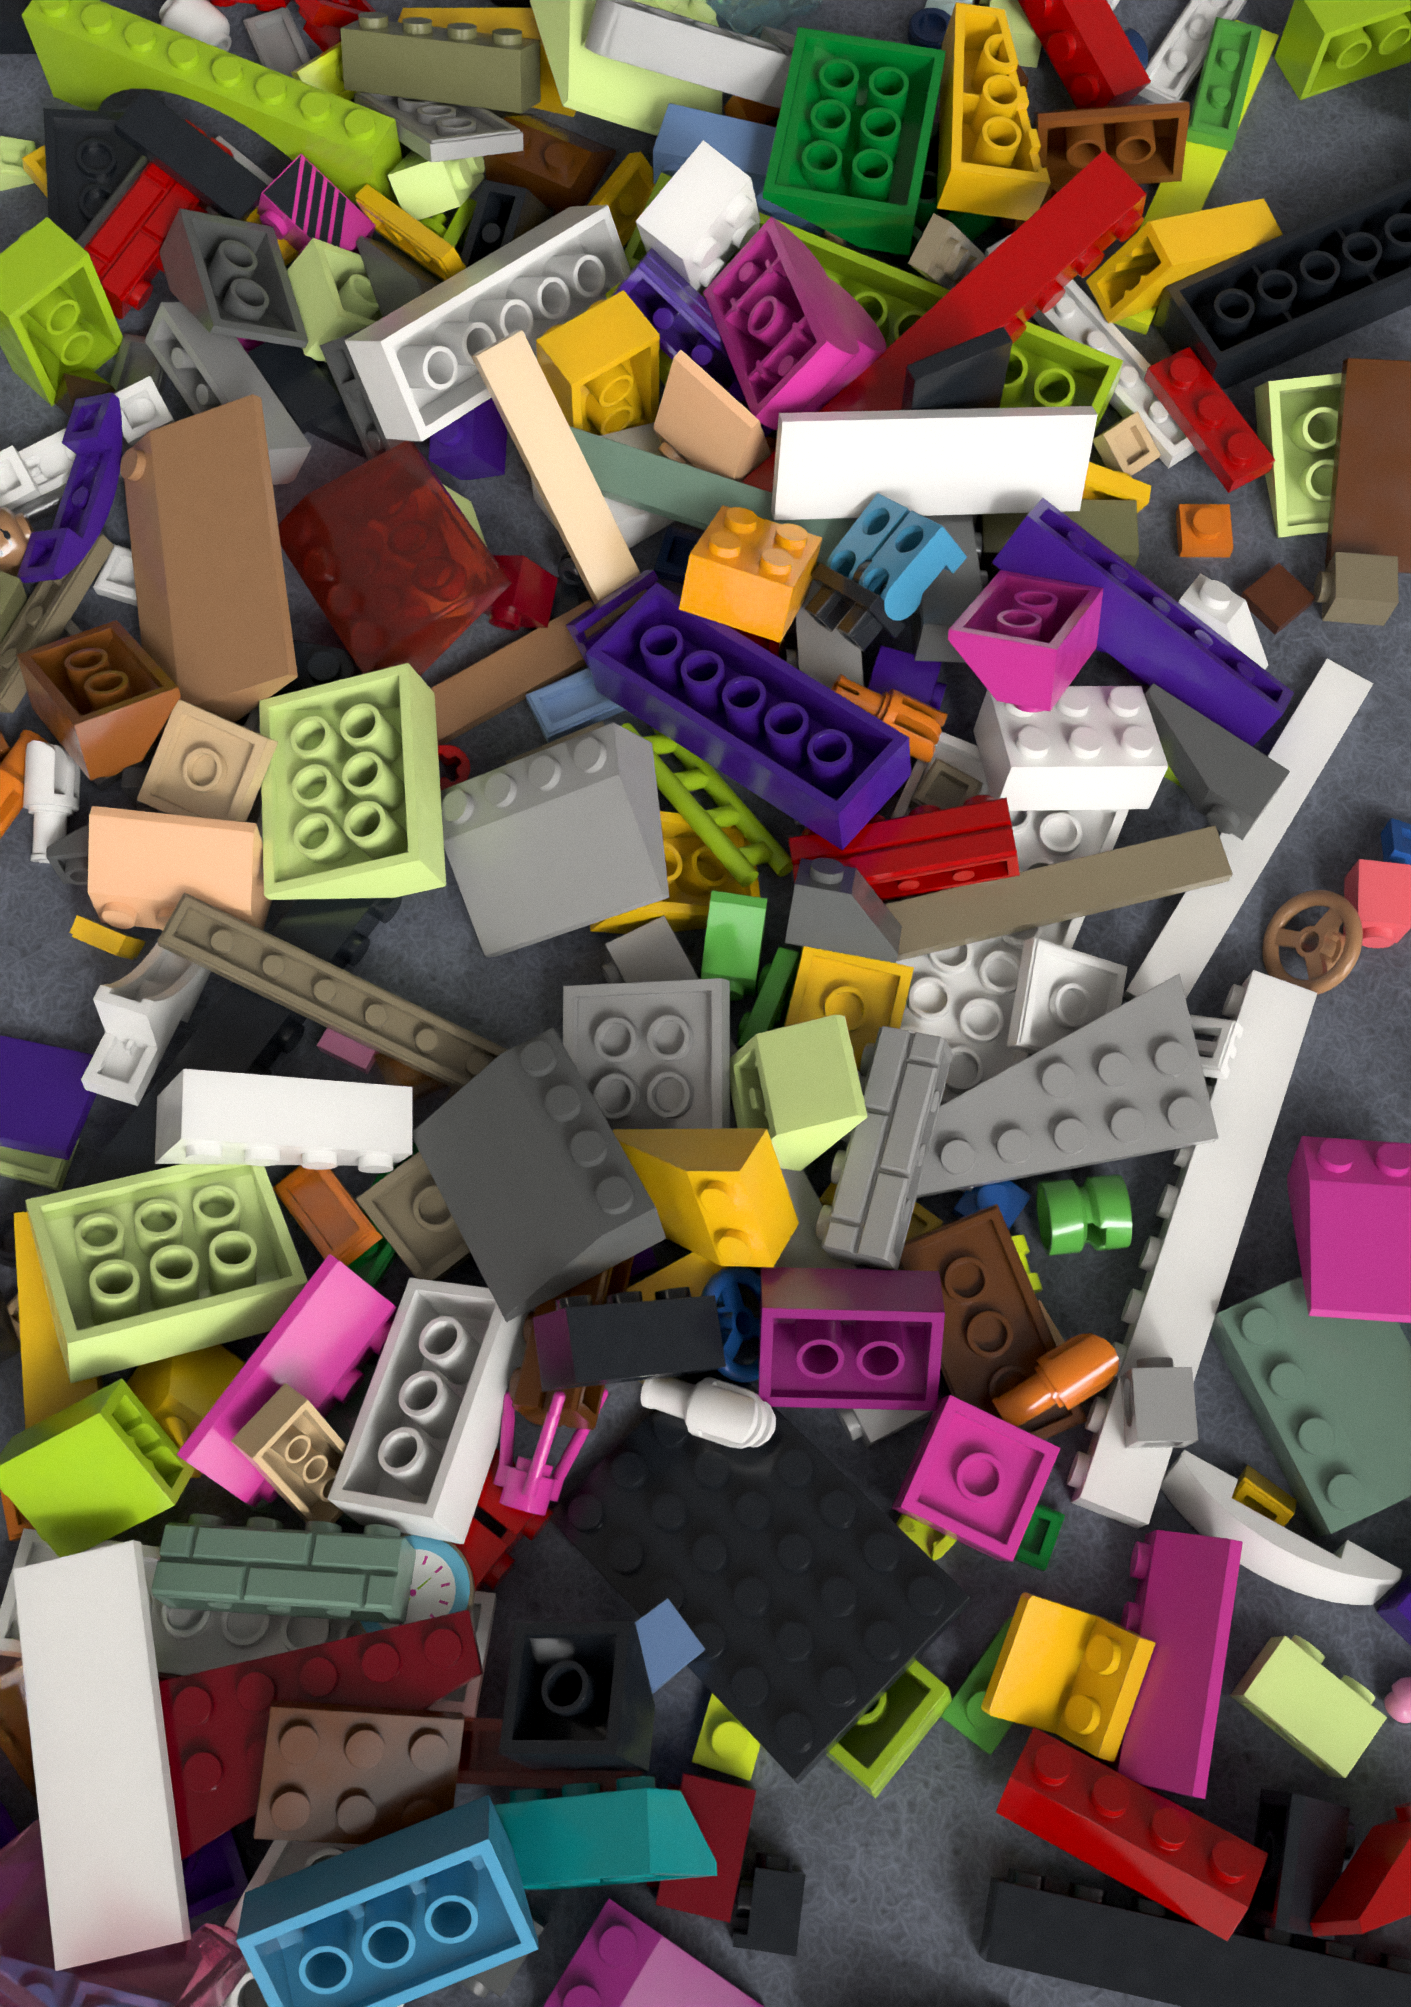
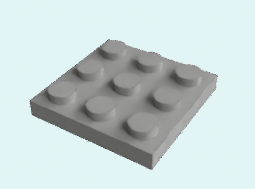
(653, 1051)

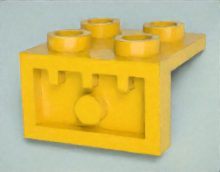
(1068, 1674)

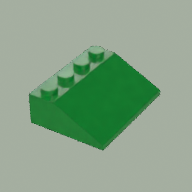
(855, 136)

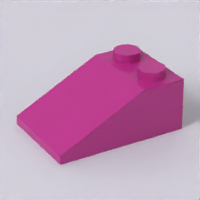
(1353, 1227)

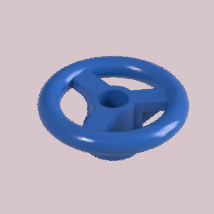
(735, 1319)

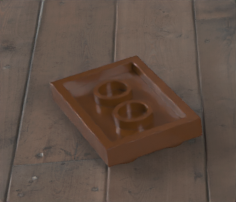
(354, 1771)

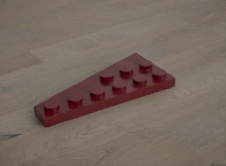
(221, 1714)

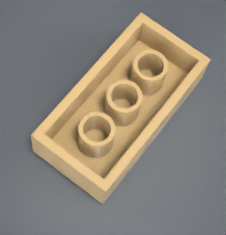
(294, 1453)

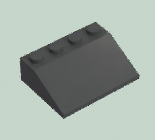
(536, 1177)

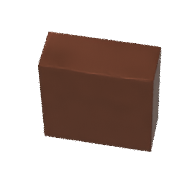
(1277, 598)

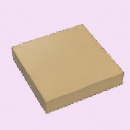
(206, 766)

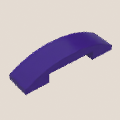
(96, 439)

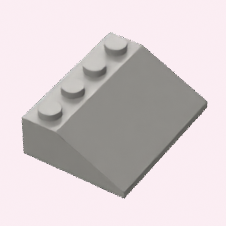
(557, 839)

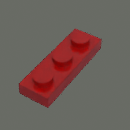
(1209, 419)

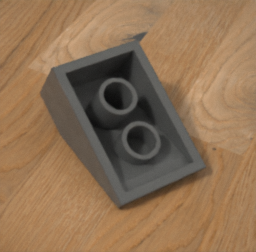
(232, 278)

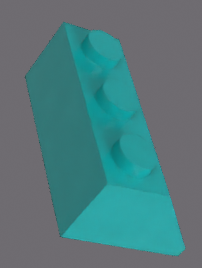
(604, 1836)

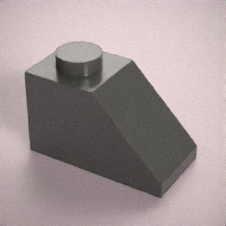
(840, 913)

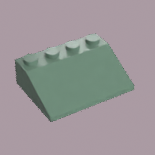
(1326, 1401)

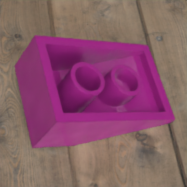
(635, 1966)

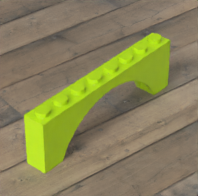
(101, 50)

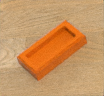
(327, 1213)

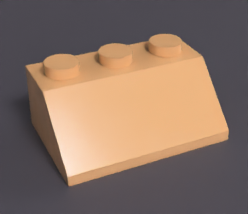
(150, 859)

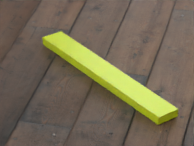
(1198, 176)

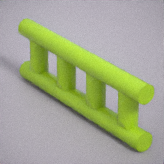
(708, 823)

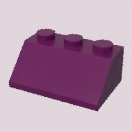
(850, 1338)

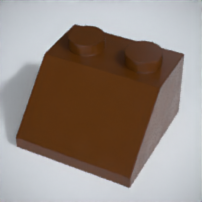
(555, 163)

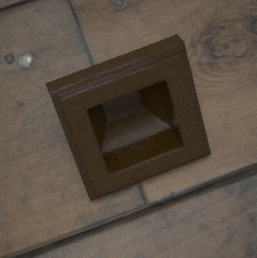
(79, 385)

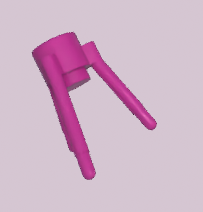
(529, 1483)

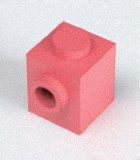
(1381, 899)

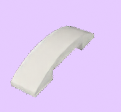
(49, 462)
(1268, 1549)

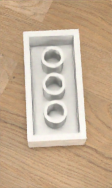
(431, 1413)

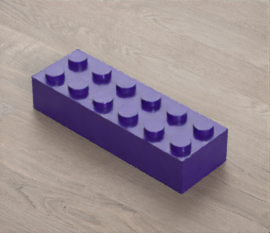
(751, 715)

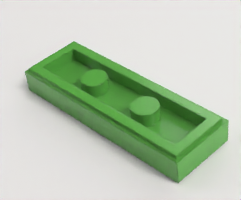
(1223, 84)

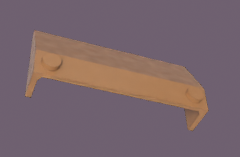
(210, 558)

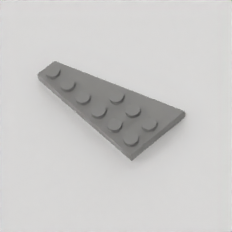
(1089, 1099)

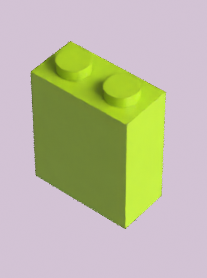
(93, 1470)

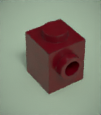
(527, 599)

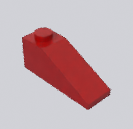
(1374, 1883)

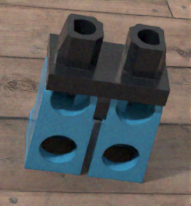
(881, 572)

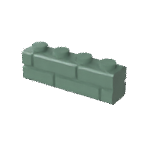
(285, 1570)

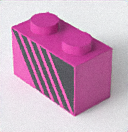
(308, 206)

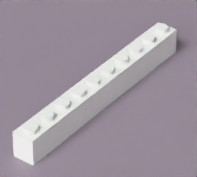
(1196, 1240)

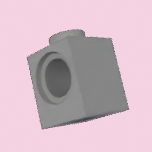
(1158, 1405)

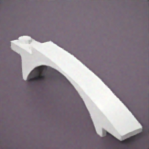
(145, 1010)

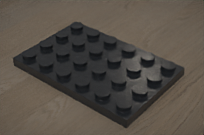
(774, 1569)

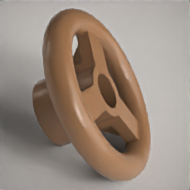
(1336, 952)

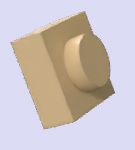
(1127, 445)

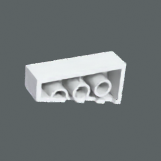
(282, 1122)

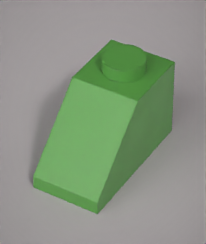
(734, 941)

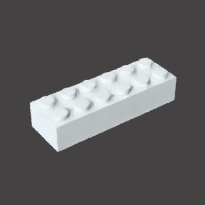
(420, 355)

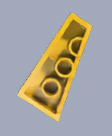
(985, 133)

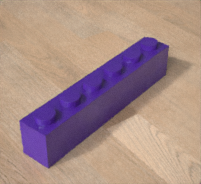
(1149, 628)

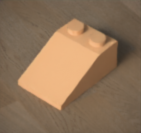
(707, 425)

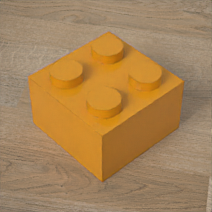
(750, 573)

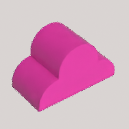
(789, 326)

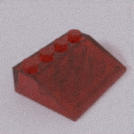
(392, 561)

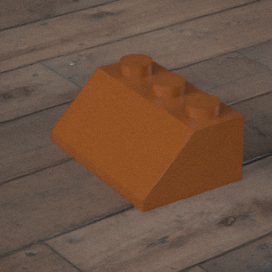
(1140, 138)
(99, 697)

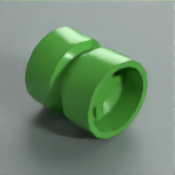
(1084, 1214)

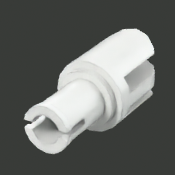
(49, 793)
(713, 1410)

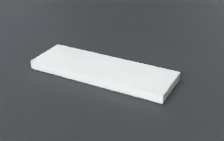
(931, 460)
(100, 1756)

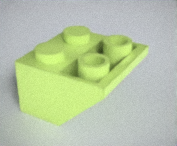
(799, 1087)

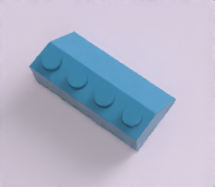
(391, 1916)

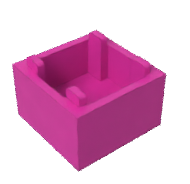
(976, 1478)

